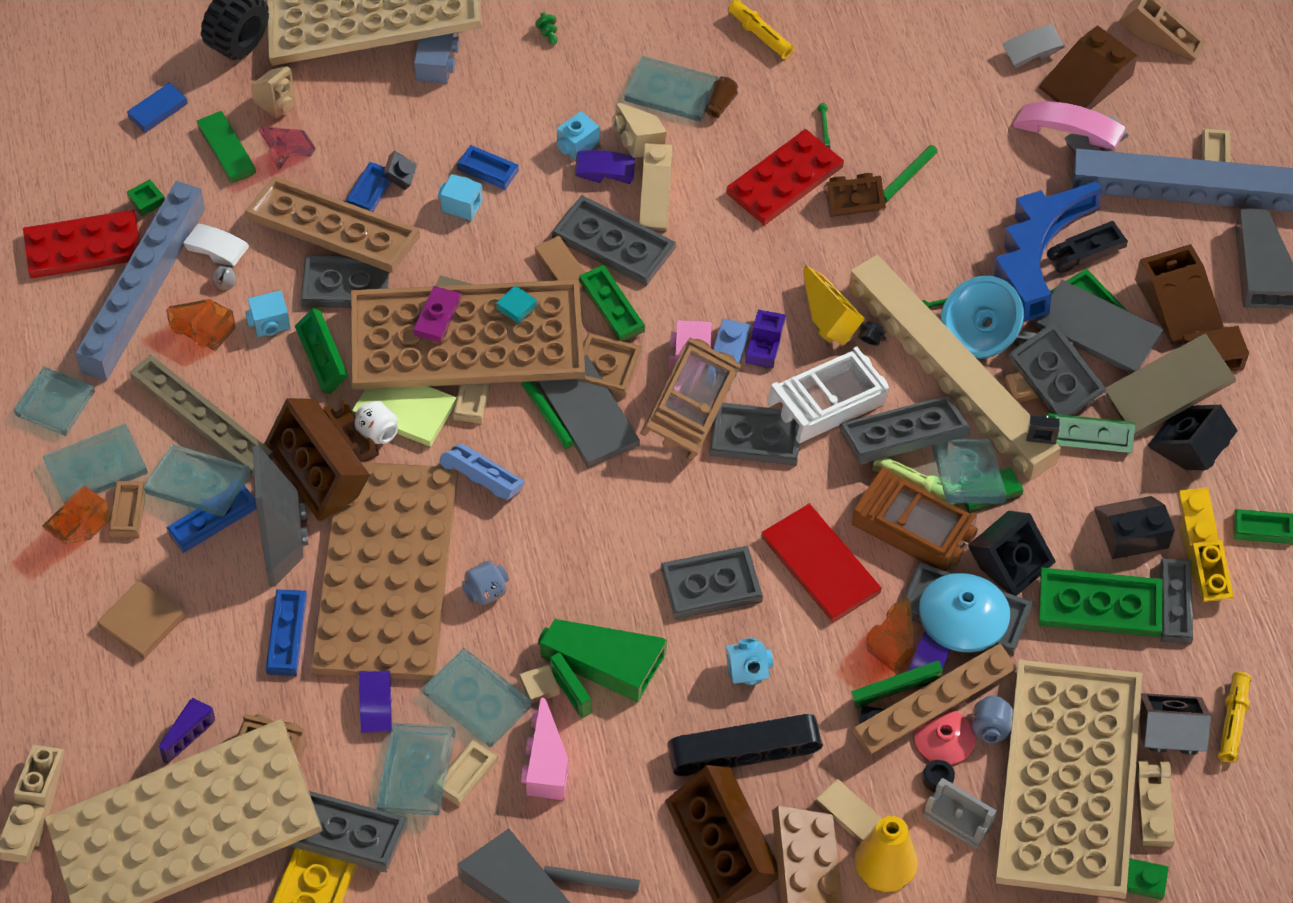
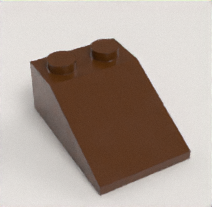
(1090, 70)

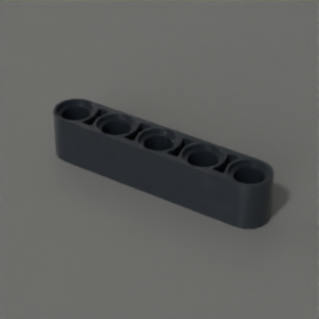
(745, 744)

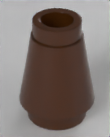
(721, 95)

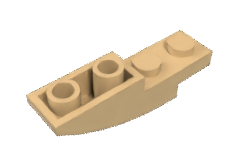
(32, 804)

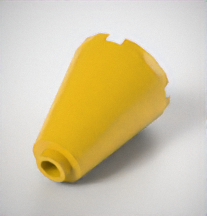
(887, 856)

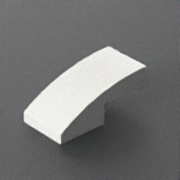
(216, 243)

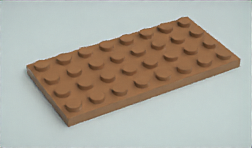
(478, 344)
(387, 574)

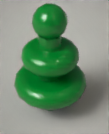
(547, 27)

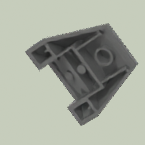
(279, 518)

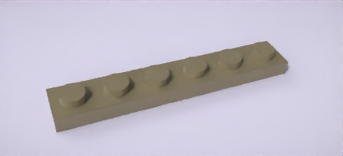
(197, 411)

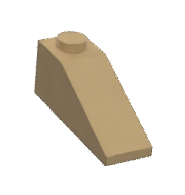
(656, 186)

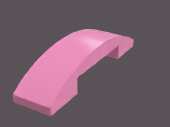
(1071, 118)

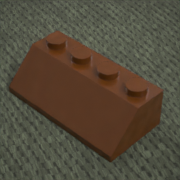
(316, 457)
(722, 835)

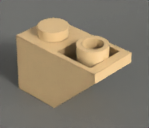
(275, 92)
(637, 128)

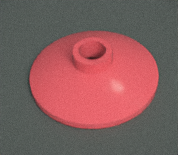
(949, 748)

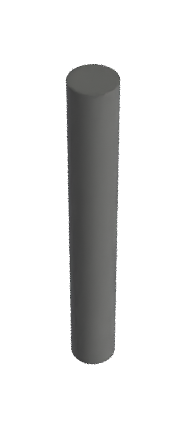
(592, 879)

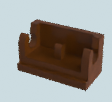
(344, 422)

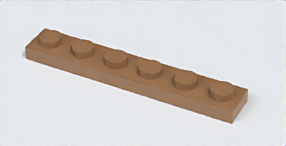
(934, 700)

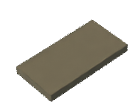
(1170, 384)

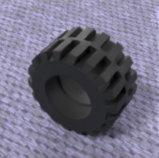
(234, 26)

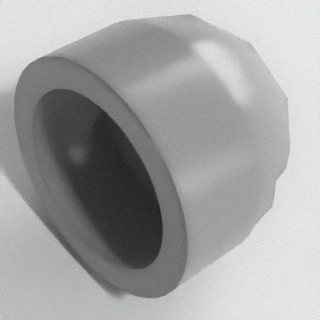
(229, 278)

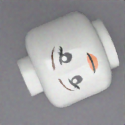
(376, 422)

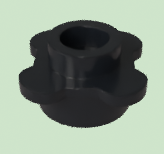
(871, 333)

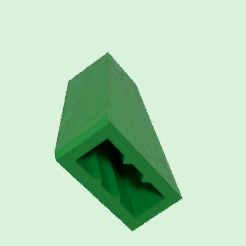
(606, 655)

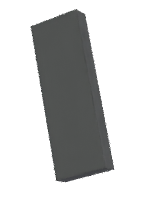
(1176, 601)

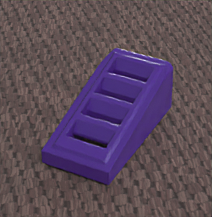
(188, 727)

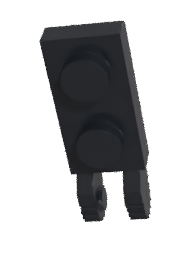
(1087, 246)

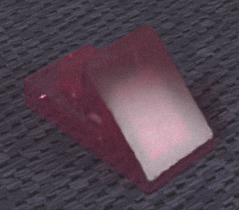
(284, 142)

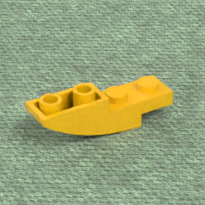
(1203, 545)

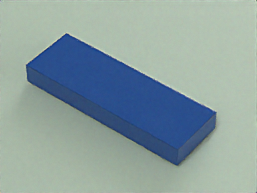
(201, 525)
(286, 632)

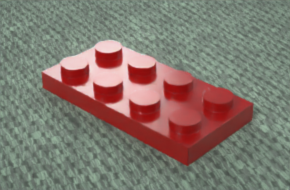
(784, 177)
(81, 243)

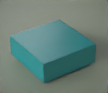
(516, 304)

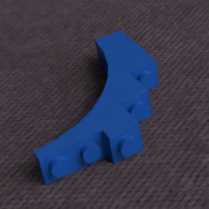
(1038, 222)

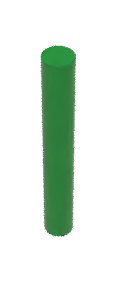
(909, 172)
(548, 414)

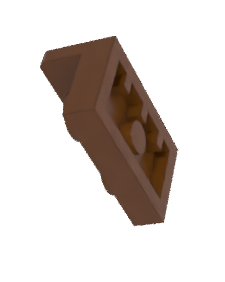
(855, 195)

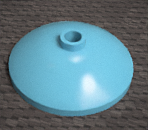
(975, 304)
(960, 623)

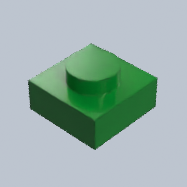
(145, 197)

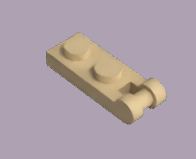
(1155, 805)

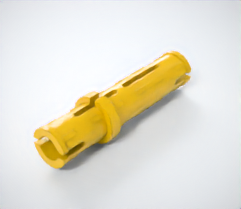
(752, 22)
(1236, 705)

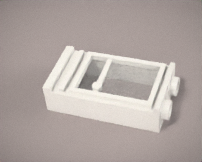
(830, 394)

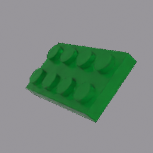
(1100, 602)

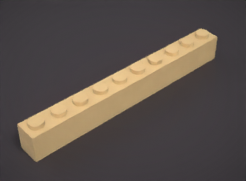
(951, 365)

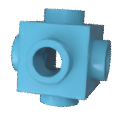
(748, 661)

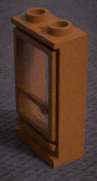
(914, 521)

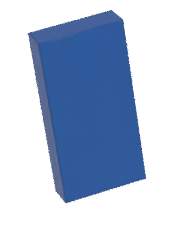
(157, 107)
(487, 167)
(369, 188)

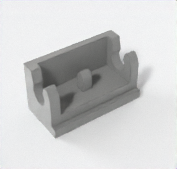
(959, 813)

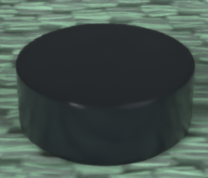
(935, 771)

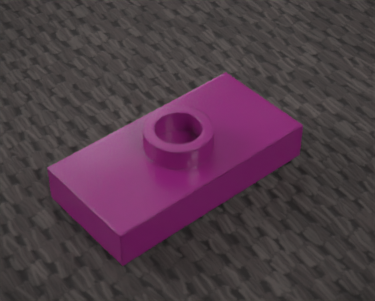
(437, 314)

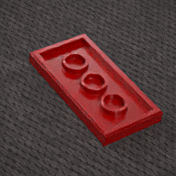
(821, 562)

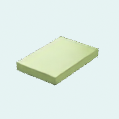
(418, 409)

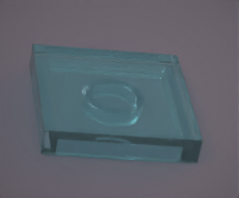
(54, 401)

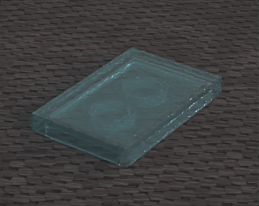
(670, 88)
(95, 463)
(969, 471)
(197, 480)
(477, 697)
(415, 769)

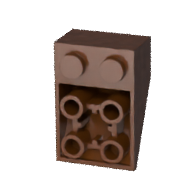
(1178, 292)

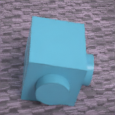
(577, 135)
(460, 197)
(268, 314)

